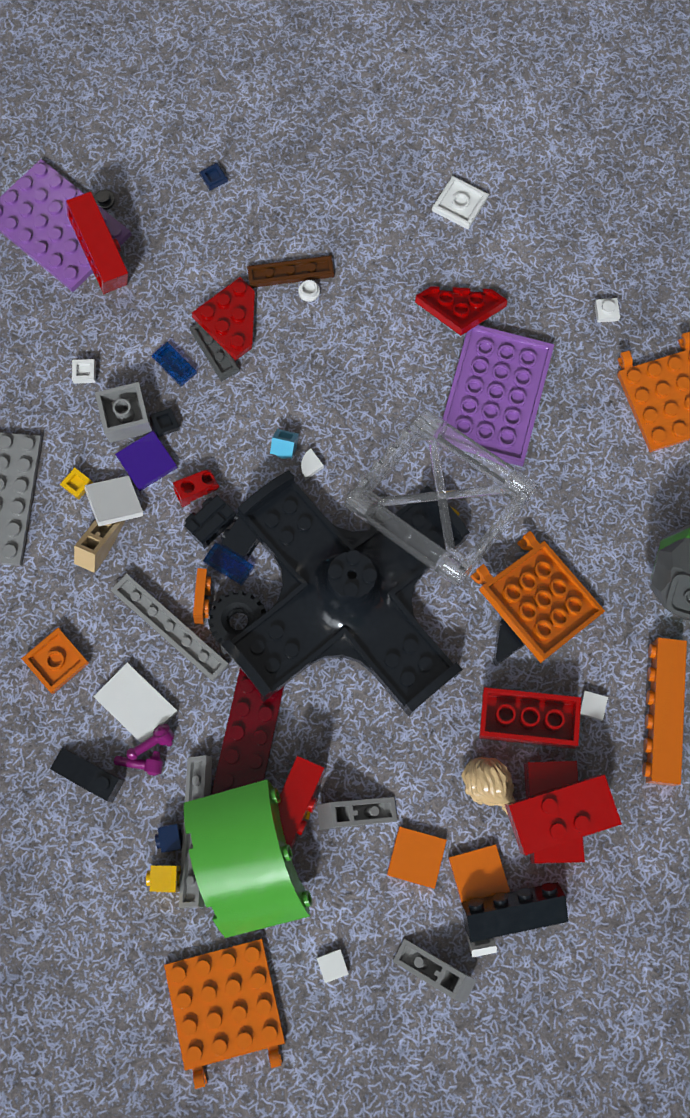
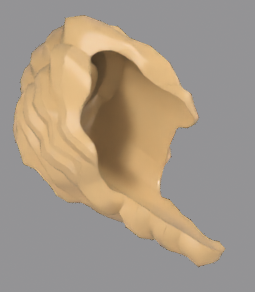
(488, 782)

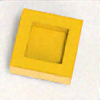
(75, 483)

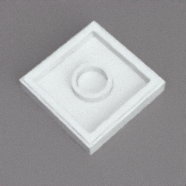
(460, 202)
(113, 500)

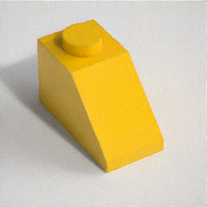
(163, 878)

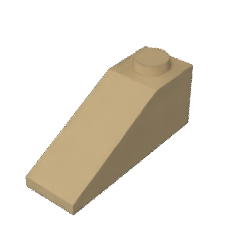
(95, 545)

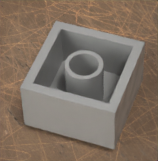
(123, 412)

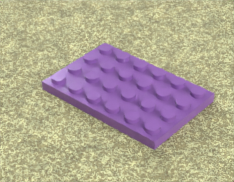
(37, 222)
(498, 390)

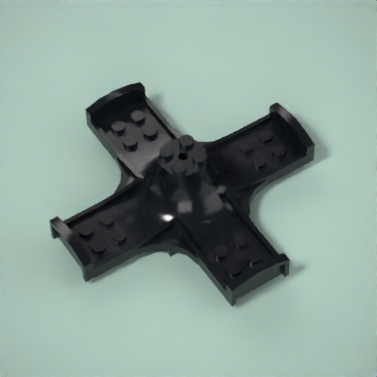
(341, 597)

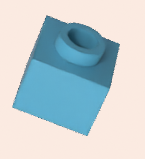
(284, 444)

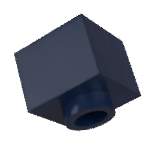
(169, 838)

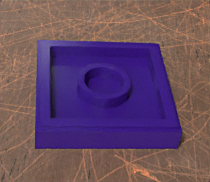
(146, 460)

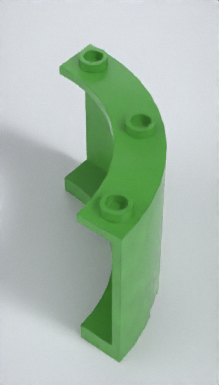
(244, 859)

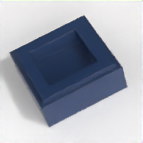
(213, 176)

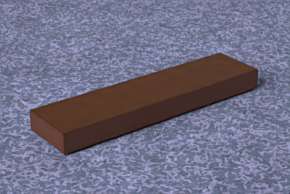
(290, 271)

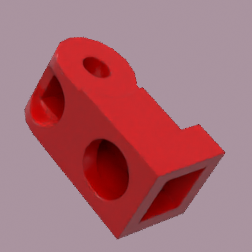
(195, 486)

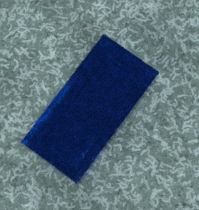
(173, 364)
(228, 564)

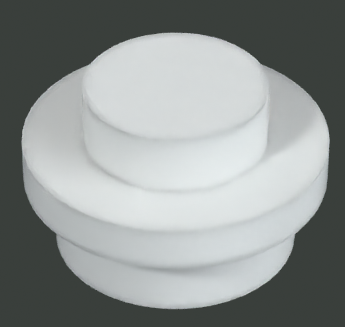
(309, 291)

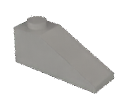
(356, 813)
(434, 971)

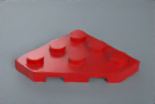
(460, 307)
(229, 318)

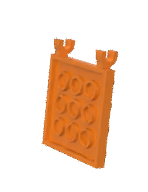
(659, 396)
(539, 598)
(224, 1007)

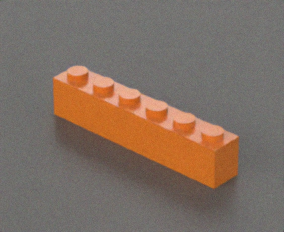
(665, 712)

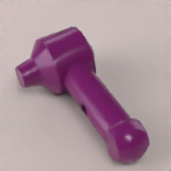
(162, 734)
(152, 765)

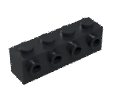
(514, 912)

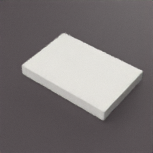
(135, 703)

